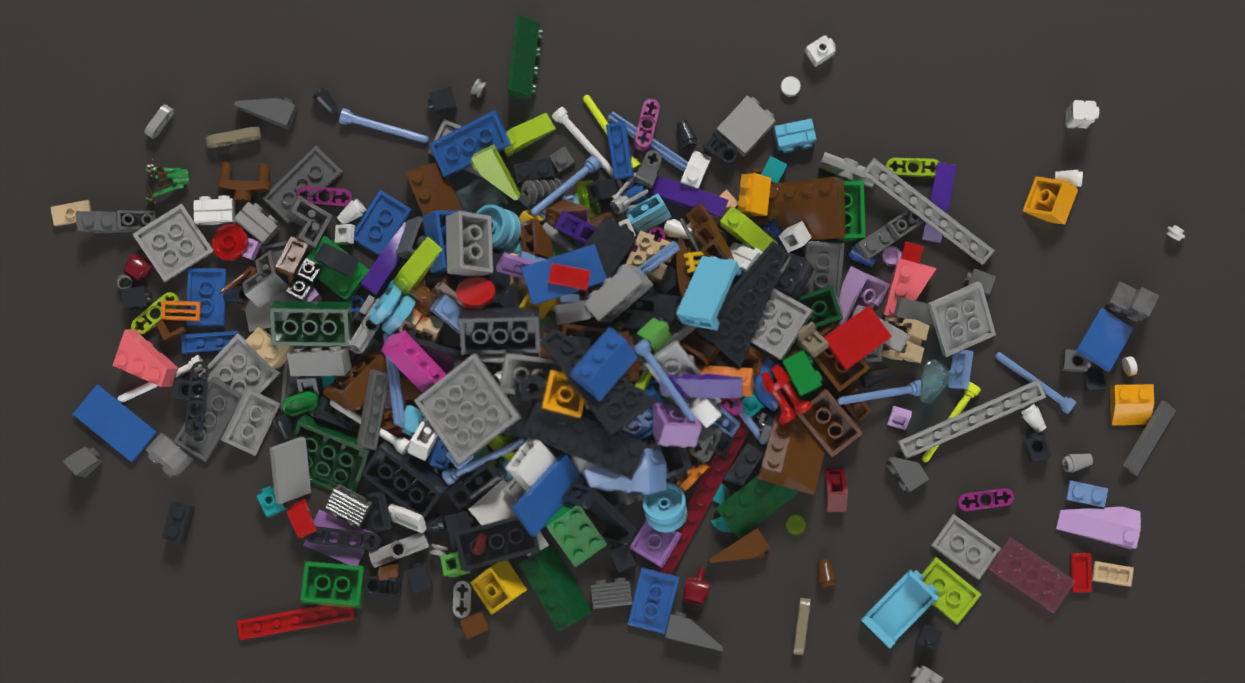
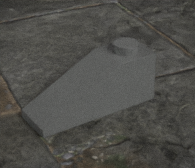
(273, 110)
(687, 631)

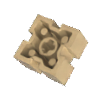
(646, 248)
(426, 327)
(912, 350)

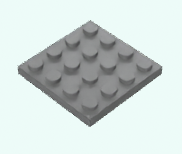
(467, 408)

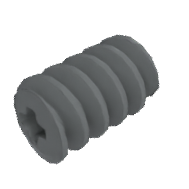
(538, 190)

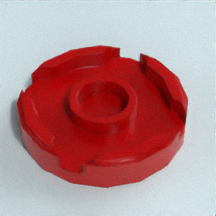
(230, 242)
(475, 292)

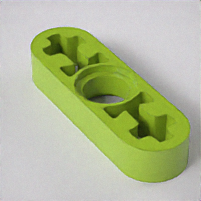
(899, 162)
(147, 312)

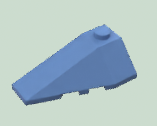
(648, 477)

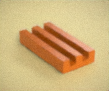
(181, 318)

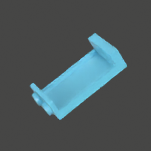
(707, 292)
(900, 607)

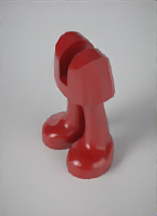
(783, 378)

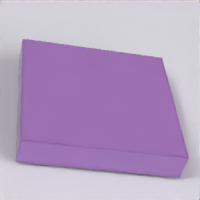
(655, 545)

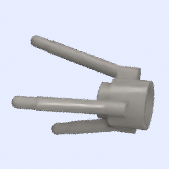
(621, 203)

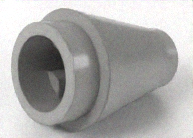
(1075, 462)

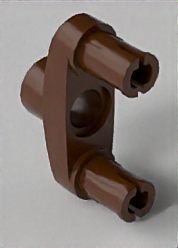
(243, 189)

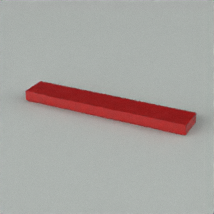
(293, 620)

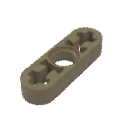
(233, 137)
(801, 626)

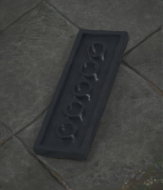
(585, 440)

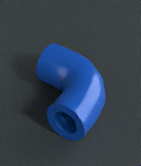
(765, 397)

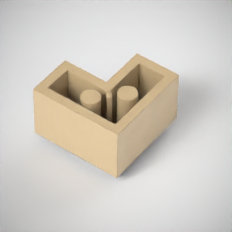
(274, 355)

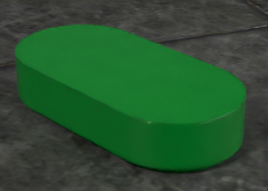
(299, 403)

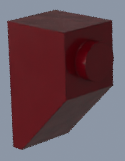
(835, 490)

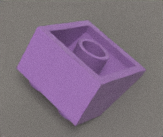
(673, 427)

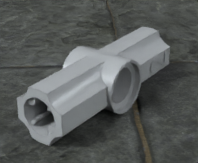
(844, 169)
(363, 334)
(386, 553)

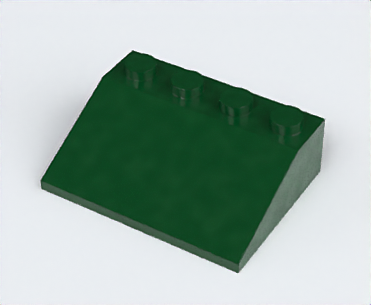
(332, 454)

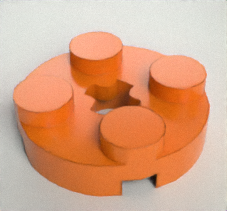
(692, 475)

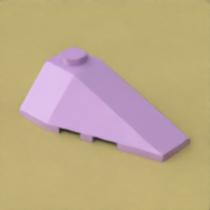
(860, 290)
(1109, 524)

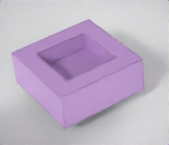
(252, 249)
(899, 417)

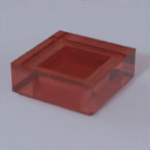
(480, 543)

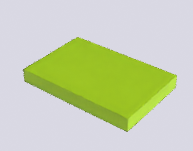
(954, 593)

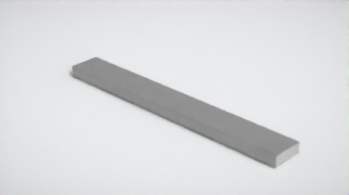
(928, 211)
(971, 419)

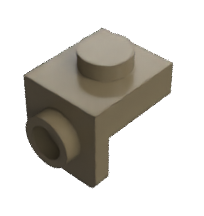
(811, 340)

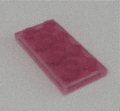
(1031, 574)

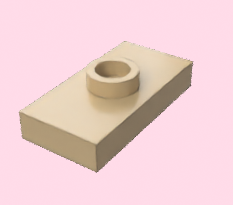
(66, 213)
(1112, 574)

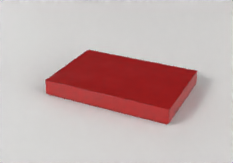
(857, 337)

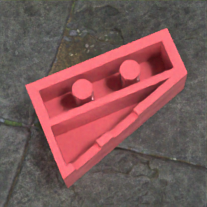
(907, 282)
(143, 360)

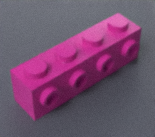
(413, 361)

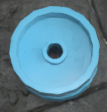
(505, 226)
(391, 309)
(666, 509)

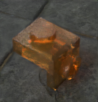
(424, 299)

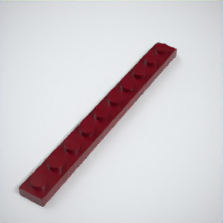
(704, 494)

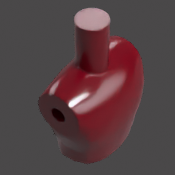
(138, 266)
(696, 588)

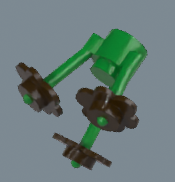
(177, 176)

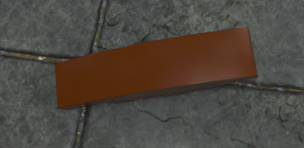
(708, 233)
(684, 277)

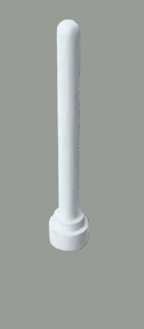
(562, 117)
(148, 386)
(400, 444)

